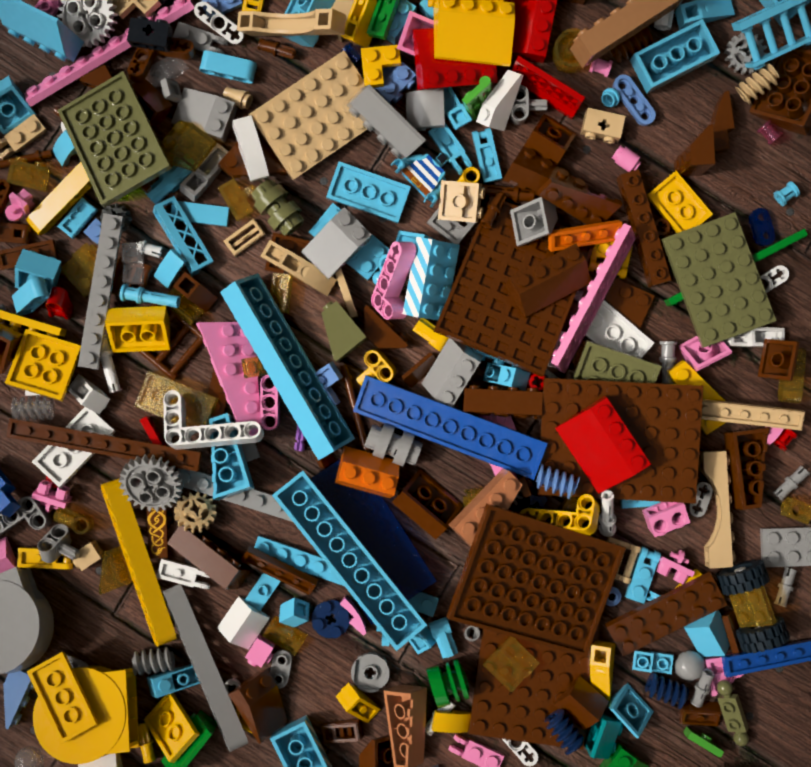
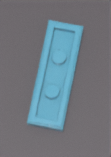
(204, 213)

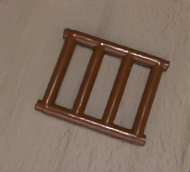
(158, 361)

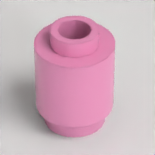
(626, 158)

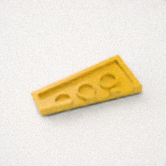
(684, 374)

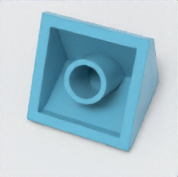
(709, 635)
(630, 709)

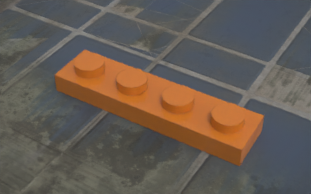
(583, 235)

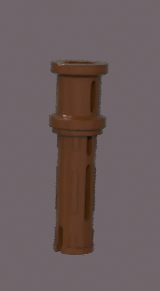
(514, 193)

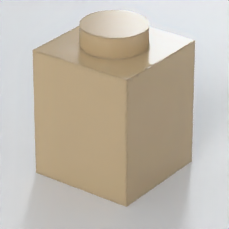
(88, 555)

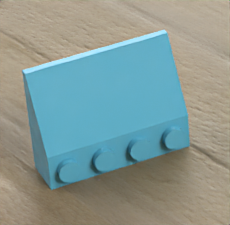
(39, 29)

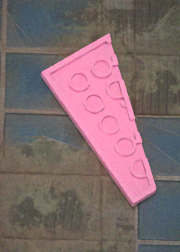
(226, 348)

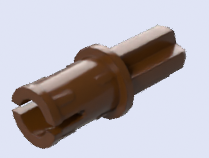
(276, 49)
(493, 210)

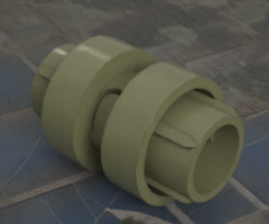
(283, 214)

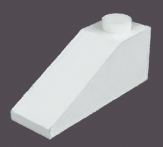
(499, 103)

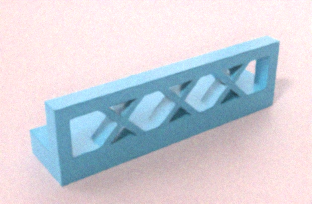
(175, 237)

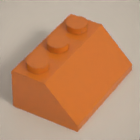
(367, 472)

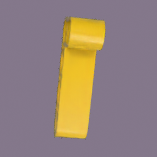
(576, 518)

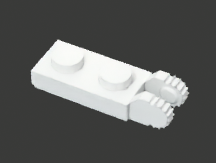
(181, 573)

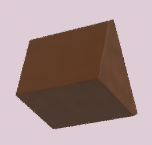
(778, 360)
(582, 703)

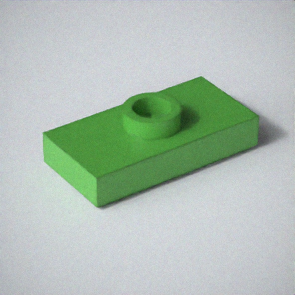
(704, 741)

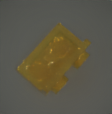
(28, 175)

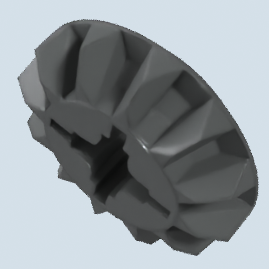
(119, 210)

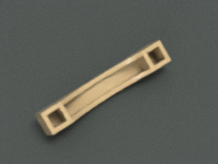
(275, 24)
(718, 549)

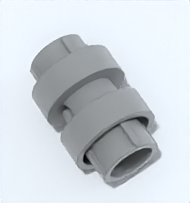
(387, 442)

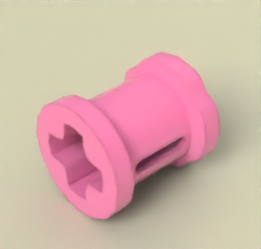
(601, 66)

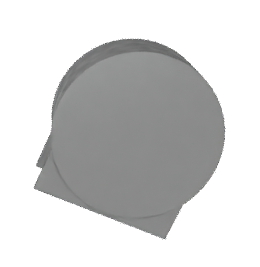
(24, 621)

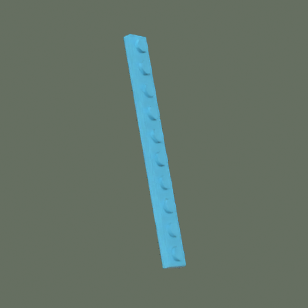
(317, 566)

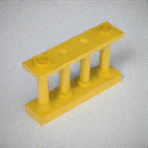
(33, 325)

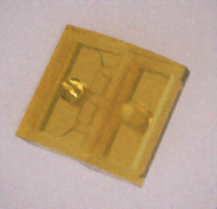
(511, 663)

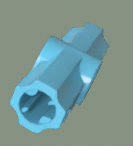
(167, 183)

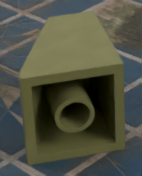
(341, 330)

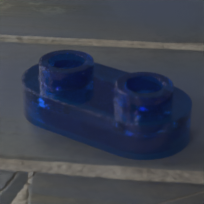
(760, 227)

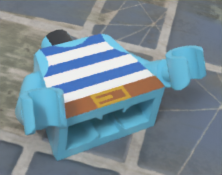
(423, 174)

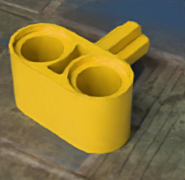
(375, 369)

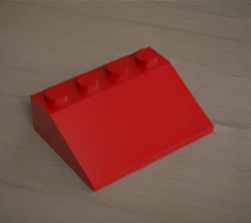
(532, 28)
(444, 73)
(602, 445)

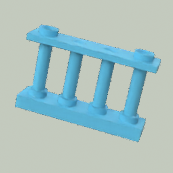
(762, 17)

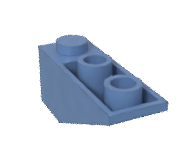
(16, 696)

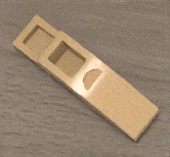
(297, 267)

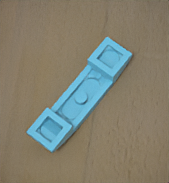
(454, 110)

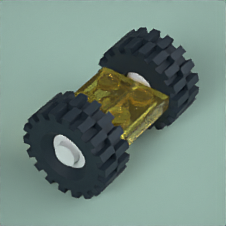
(757, 623)

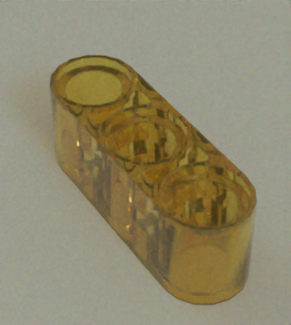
(793, 390)

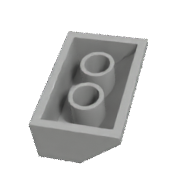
(451, 372)

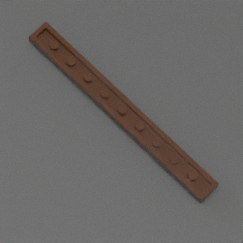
(101, 443)

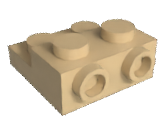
(461, 201)

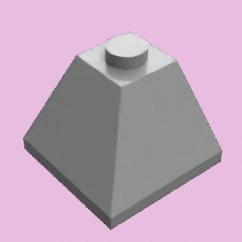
(533, 220)

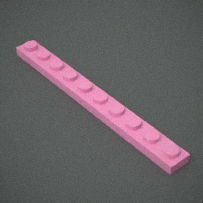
(99, 56)

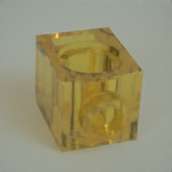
(803, 514)

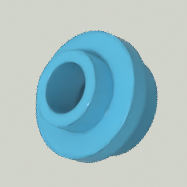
(610, 97)

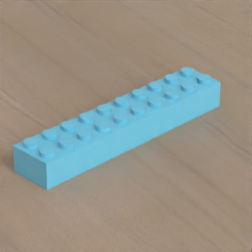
(287, 365)
(349, 560)

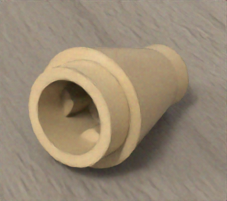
(241, 97)

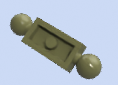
(733, 712)

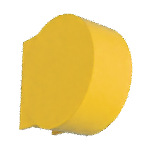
(114, 703)

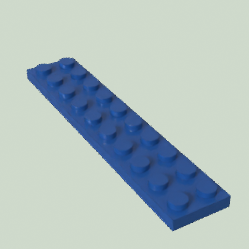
(450, 427)

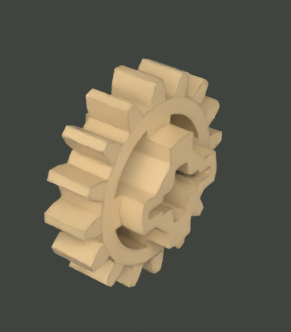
(201, 506)

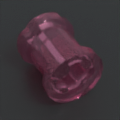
(769, 132)

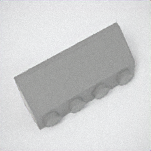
(385, 122)

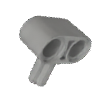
(526, 105)
(55, 543)

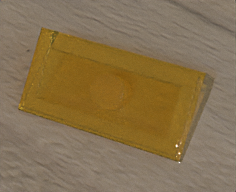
(285, 636)

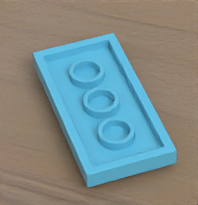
(368, 192)
(367, 258)

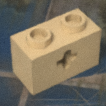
(612, 123)

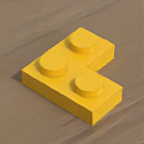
(375, 59)

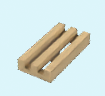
(257, 228)

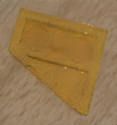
(113, 571)

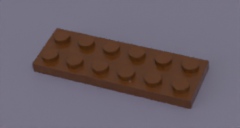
(666, 614)

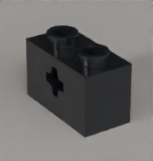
(158, 41)

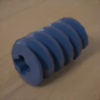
(667, 689)
(565, 731)

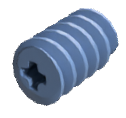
(557, 482)

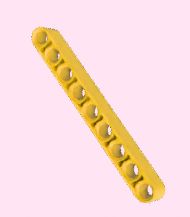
(138, 563)

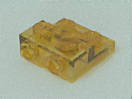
(81, 268)

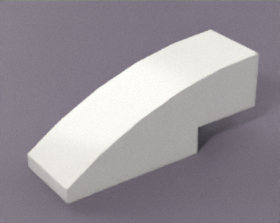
(250, 148)
(756, 337)

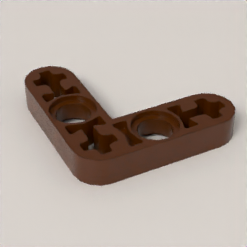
(181, 49)

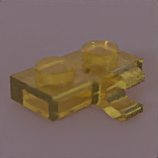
(237, 199)

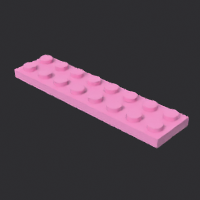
(592, 301)

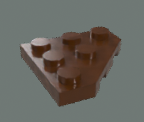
(234, 166)

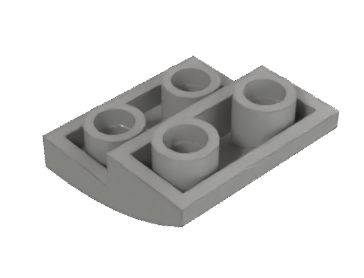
(425, 108)

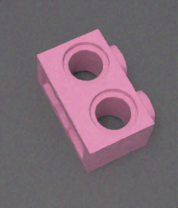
(665, 513)

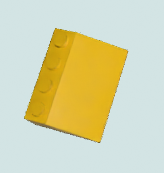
(474, 31)

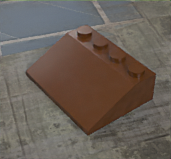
(790, 101)

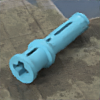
(141, 295)

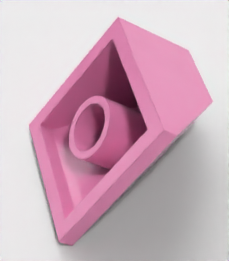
(413, 21)

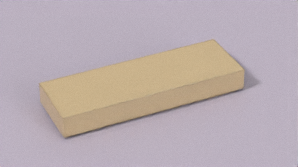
(346, 294)

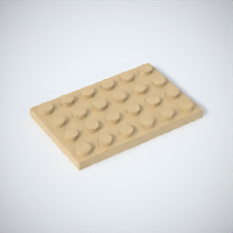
(312, 116)

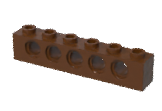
(644, 228)

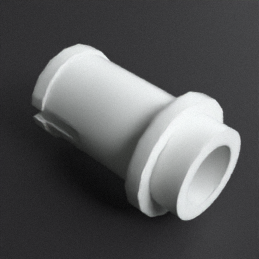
(152, 250)

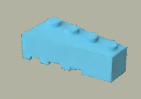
(228, 465)

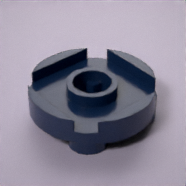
(321, 624)

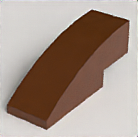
(722, 123)

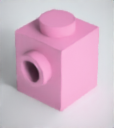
(260, 652)

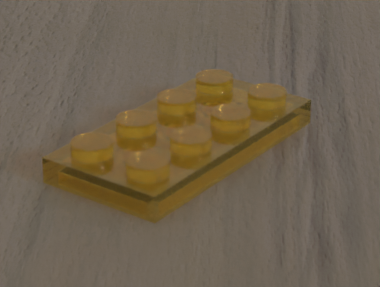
(198, 404)

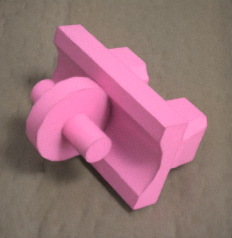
(20, 205)
(51, 498)
(682, 572)

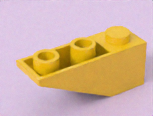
(602, 667)

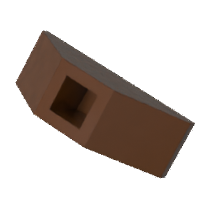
(381, 331)

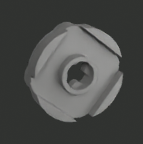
(363, 663)

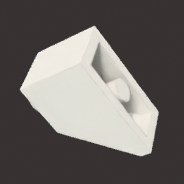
(88, 394)

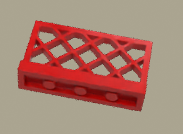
(547, 87)

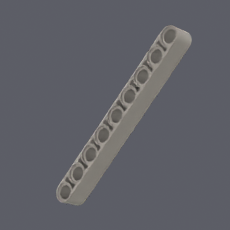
(205, 667)

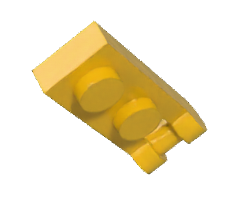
(31, 558)

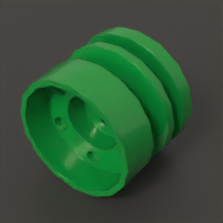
(448, 683)

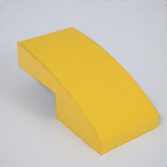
(451, 721)

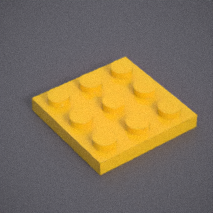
(43, 365)

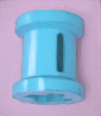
(786, 193)

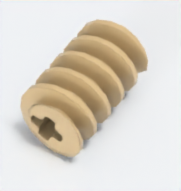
(762, 80)

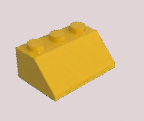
(138, 329)

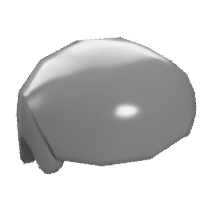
(689, 665)

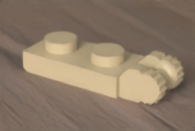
(22, 136)

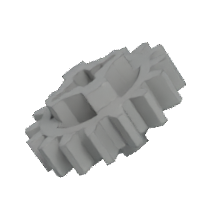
(738, 57)

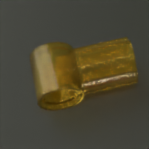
(72, 520)

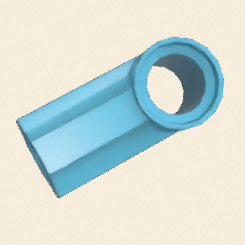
(442, 633)

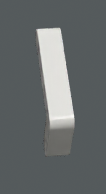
(205, 431)

